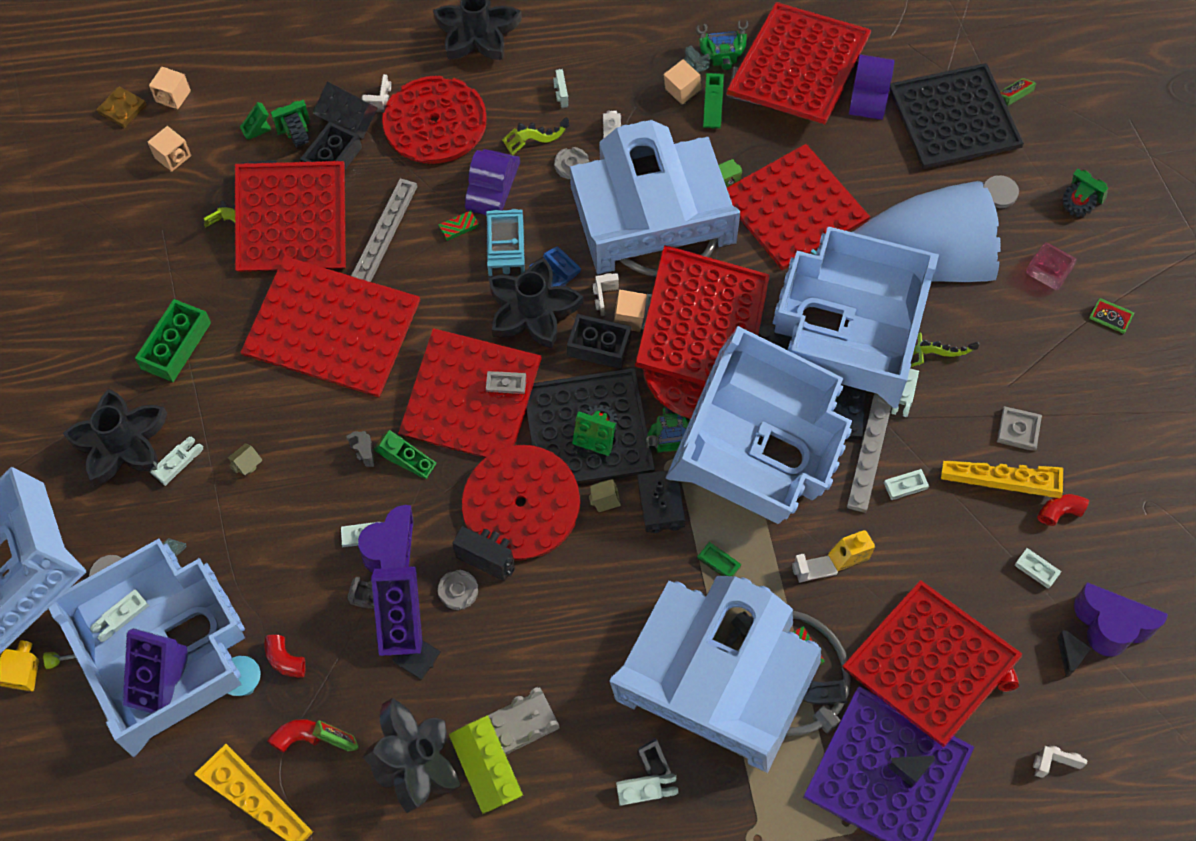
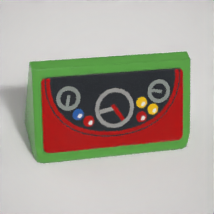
(1017, 91)
(1111, 315)
(335, 736)

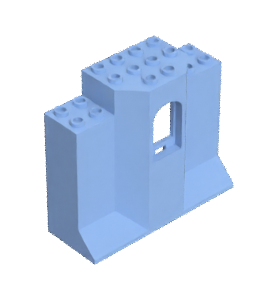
(643, 213)
(876, 289)
(764, 393)
(39, 563)
(173, 598)
(729, 697)

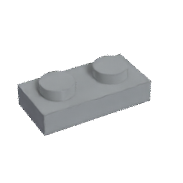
(506, 382)

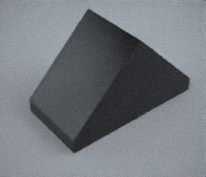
(1071, 651)
(652, 759)
(910, 768)

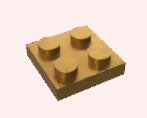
(121, 107)

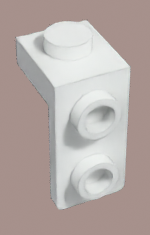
(380, 101)
(611, 121)
(604, 283)
(813, 568)
(1049, 753)

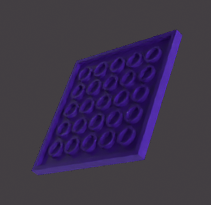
(862, 789)

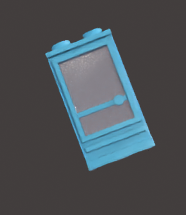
(505, 240)

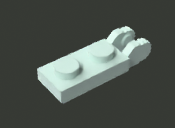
(908, 393)
(176, 460)
(119, 615)
(645, 788)

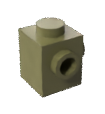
(244, 460)
(604, 495)

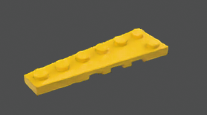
(1040, 481)
(244, 788)

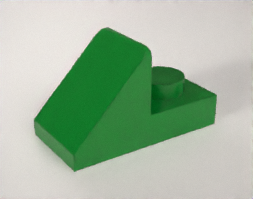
(255, 122)

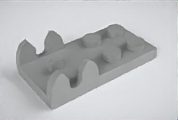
(523, 721)

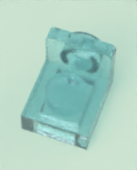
(695, 61)

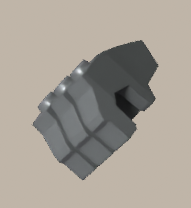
(362, 442)
(361, 593)

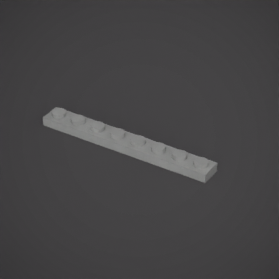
(385, 230)
(869, 454)

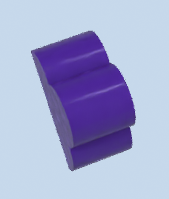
(871, 86)
(490, 180)
(388, 543)
(1115, 620)
(151, 670)

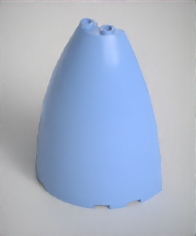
(950, 222)

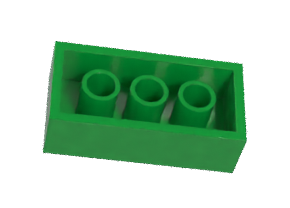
(173, 340)

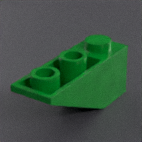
(713, 100)
(404, 454)

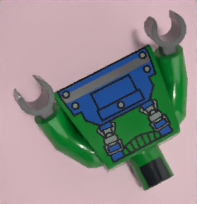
(723, 46)
(667, 431)

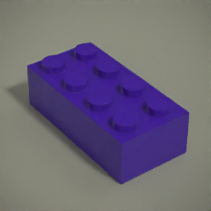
(397, 611)

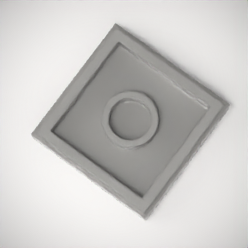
(1019, 428)

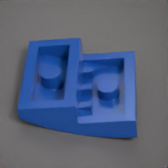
(562, 266)

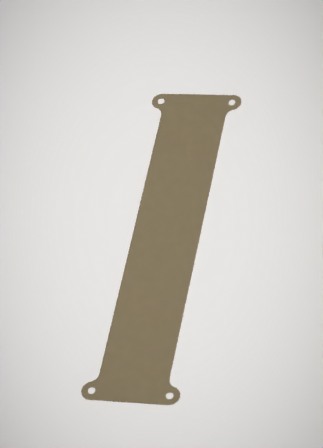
(780, 792)

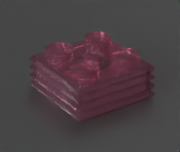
(1042, 264)

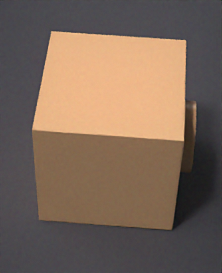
(682, 81)
(169, 88)
(169, 148)
(630, 309)

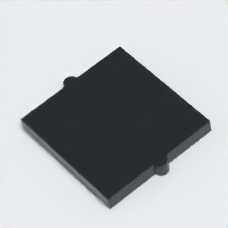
(418, 663)

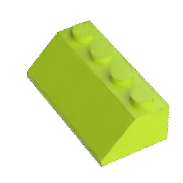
(485, 764)

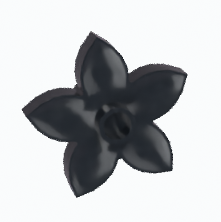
(476, 26)
(532, 303)
(117, 437)
(410, 756)

